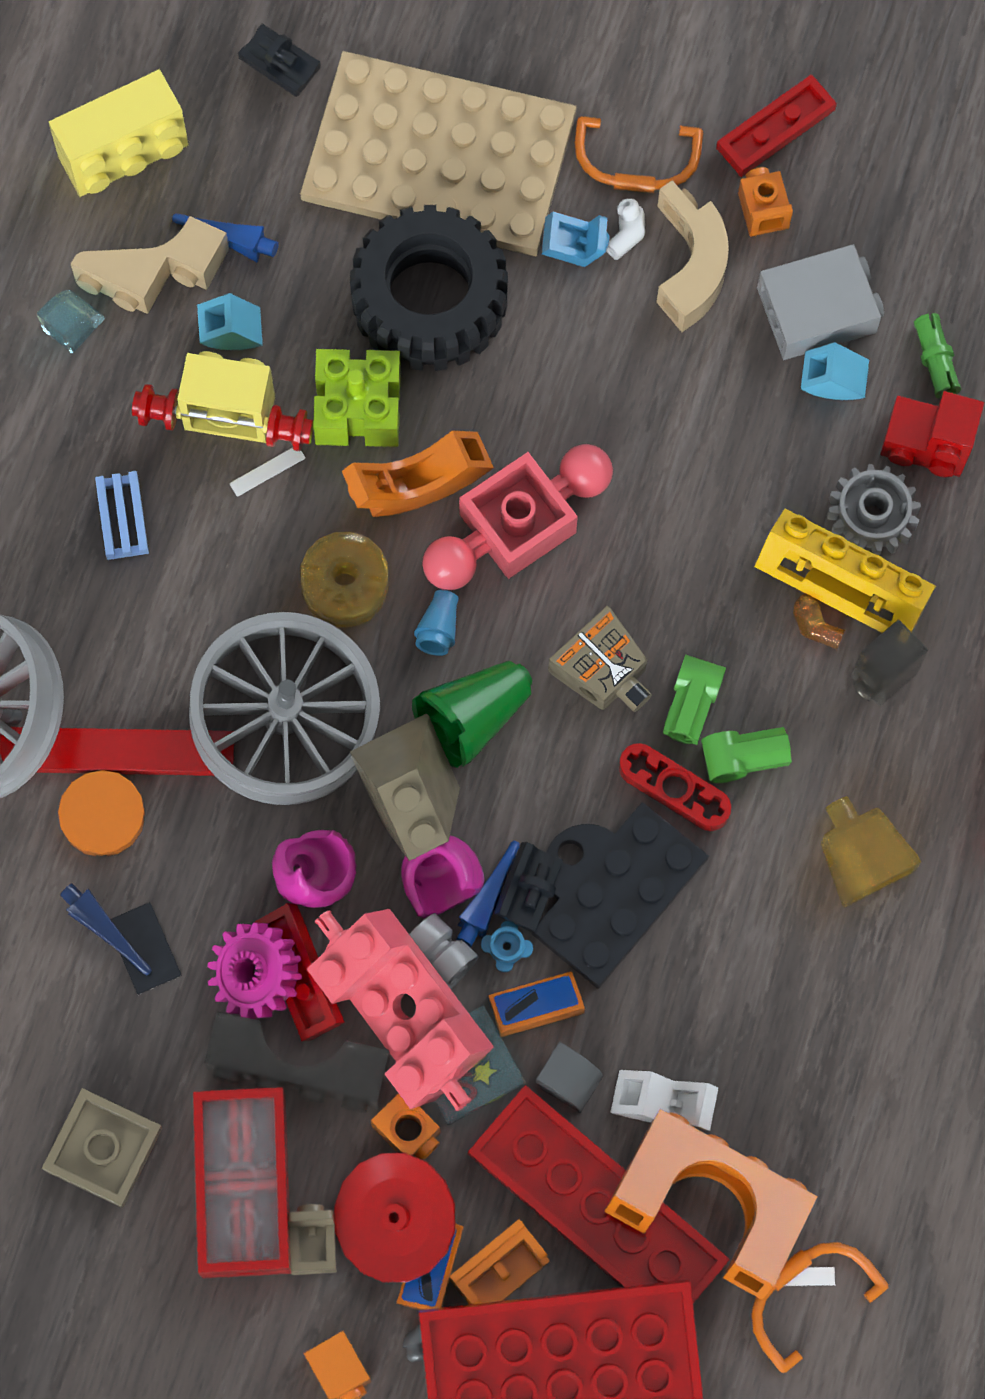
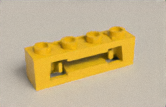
(843, 573)

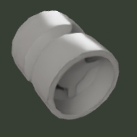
(448, 957)

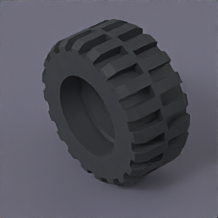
(423, 239)

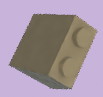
(410, 785)

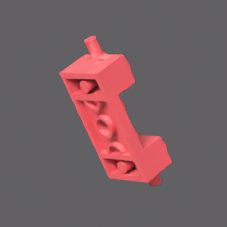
(374, 969)

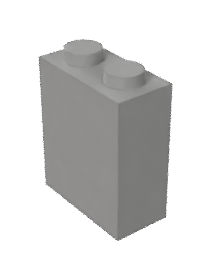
(820, 301)

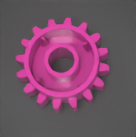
(274, 976)

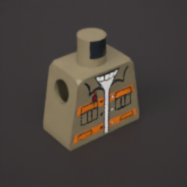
(602, 663)

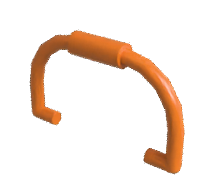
(635, 182)
(793, 1268)

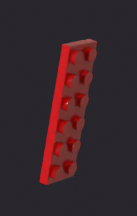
(570, 1186)

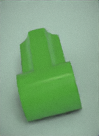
(695, 691)
(735, 755)

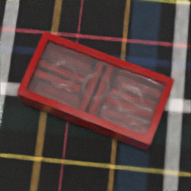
(241, 1182)

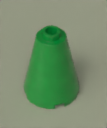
(473, 708)

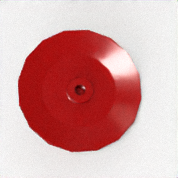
(394, 1217)

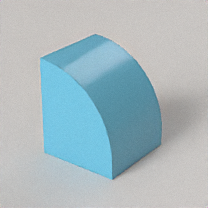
(229, 323)
(835, 373)

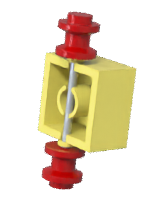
(225, 401)

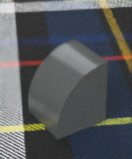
(569, 1077)

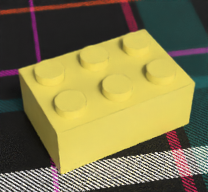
(119, 133)

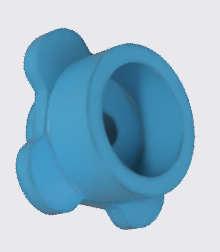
(506, 958)

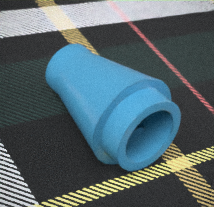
(438, 625)

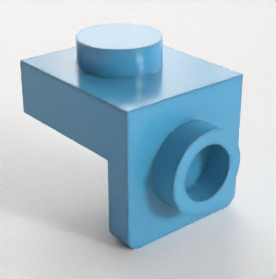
(574, 239)

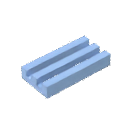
(117, 482)

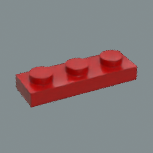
(776, 125)
(310, 1007)

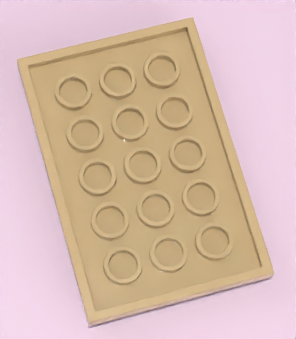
(442, 141)

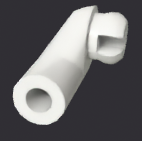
(630, 226)

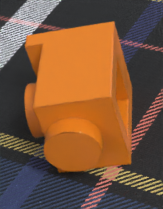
(760, 212)

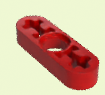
(642, 778)

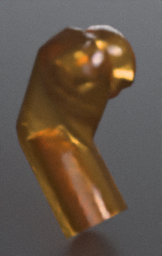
(811, 622)

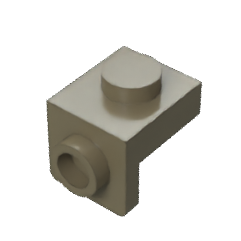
(312, 1240)

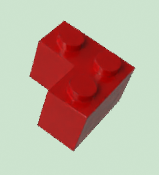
(932, 434)

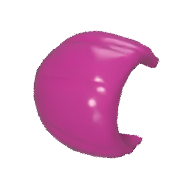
(322, 865)
(442, 877)

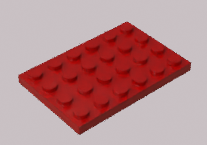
(566, 1346)

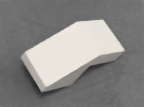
(644, 1093)

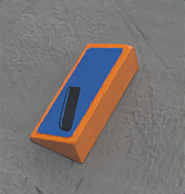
(536, 1004)
(430, 1289)

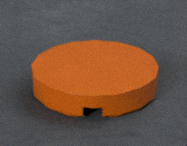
(101, 813)

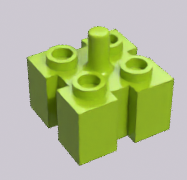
(357, 397)

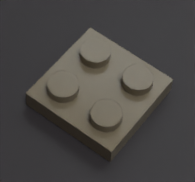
(102, 1148)

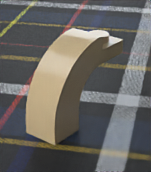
(695, 287)

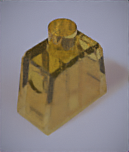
(864, 852)

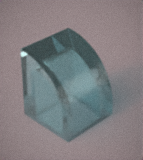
(69, 319)

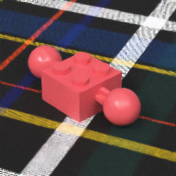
(517, 516)

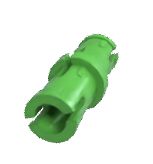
(937, 355)

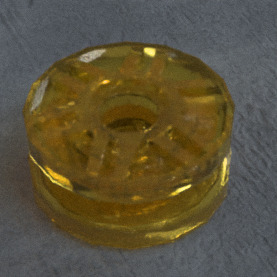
(349, 603)

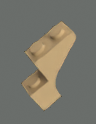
(139, 275)

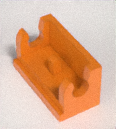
(500, 1266)

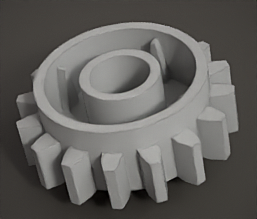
(878, 489)

